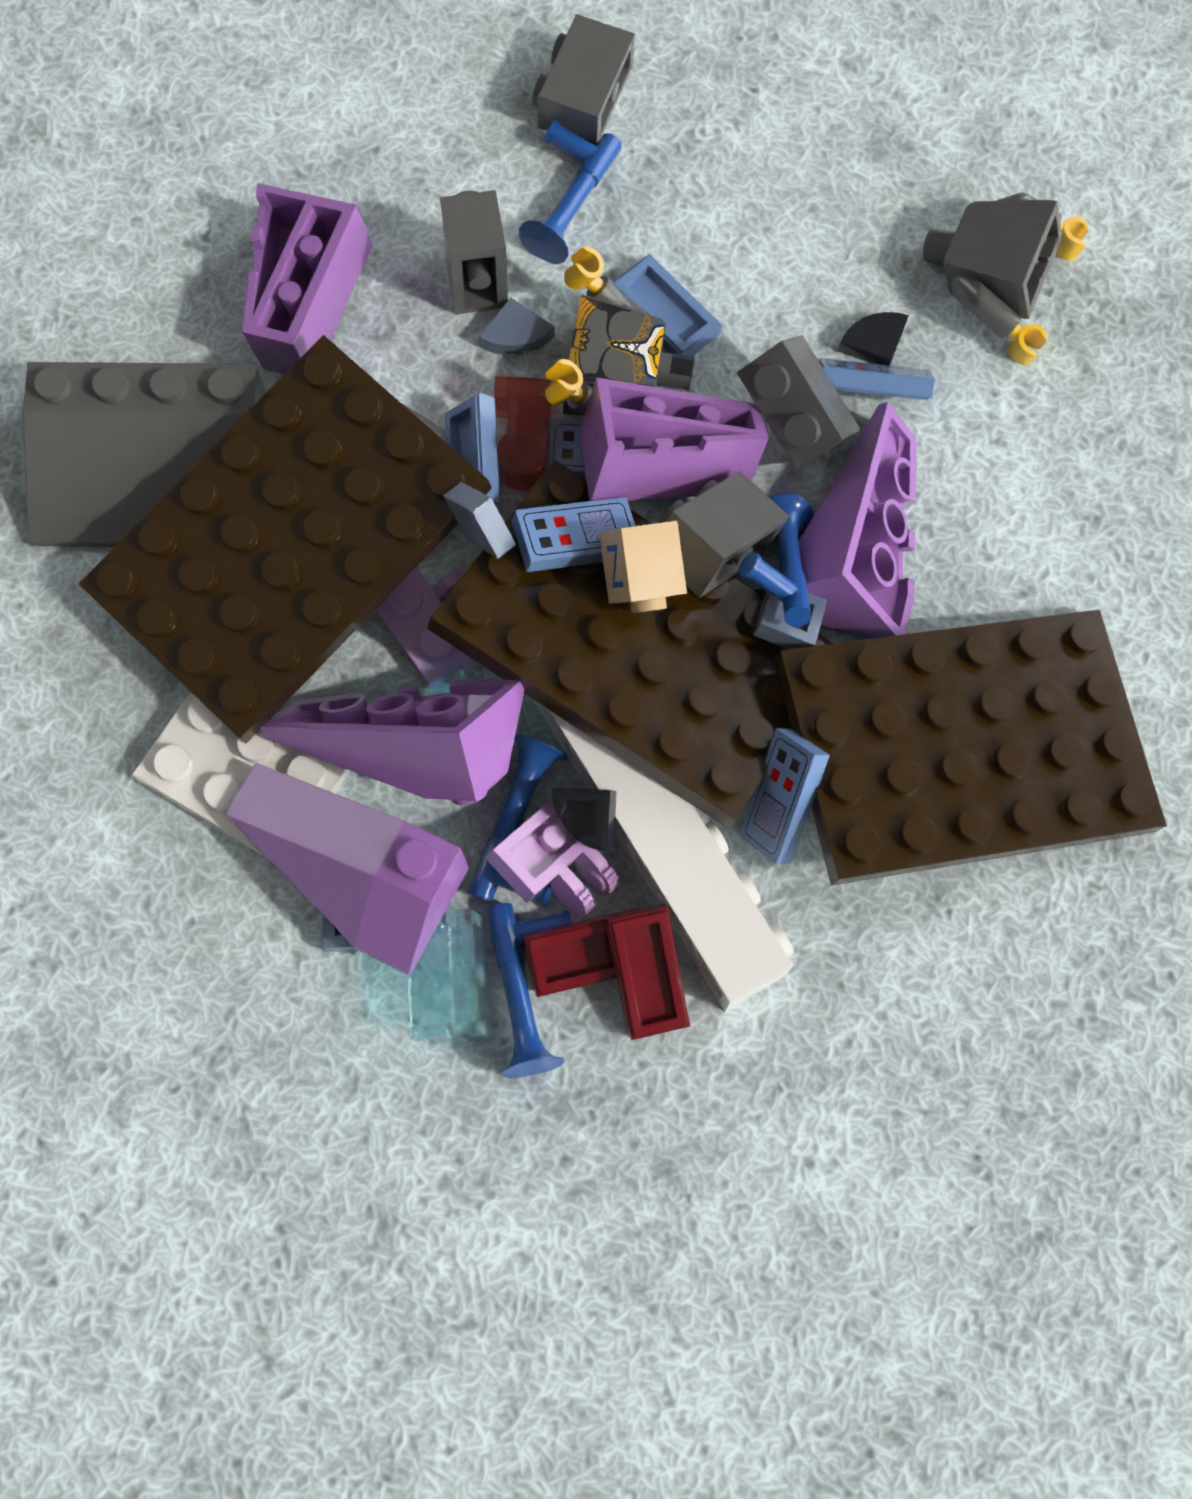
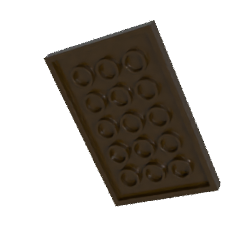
(283, 538)
(664, 689)
(968, 744)

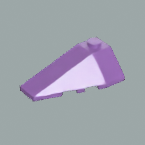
(860, 533)
(425, 745)
(358, 866)

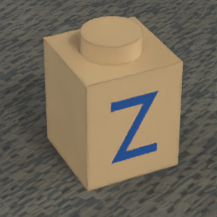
(643, 565)

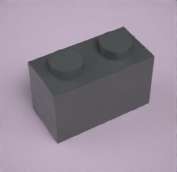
(584, 78)
(475, 251)
(798, 401)
(722, 529)

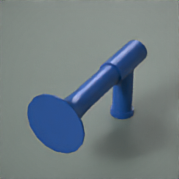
(546, 237)
(789, 583)
(532, 763)
(529, 1052)

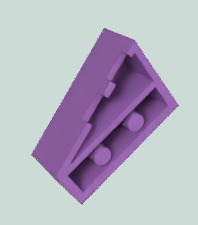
(301, 273)
(665, 441)

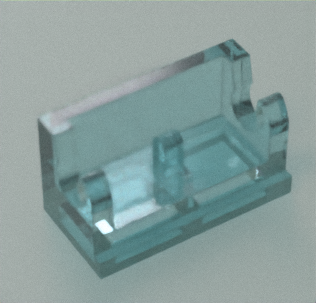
(452, 983)

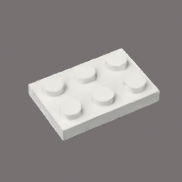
(205, 765)

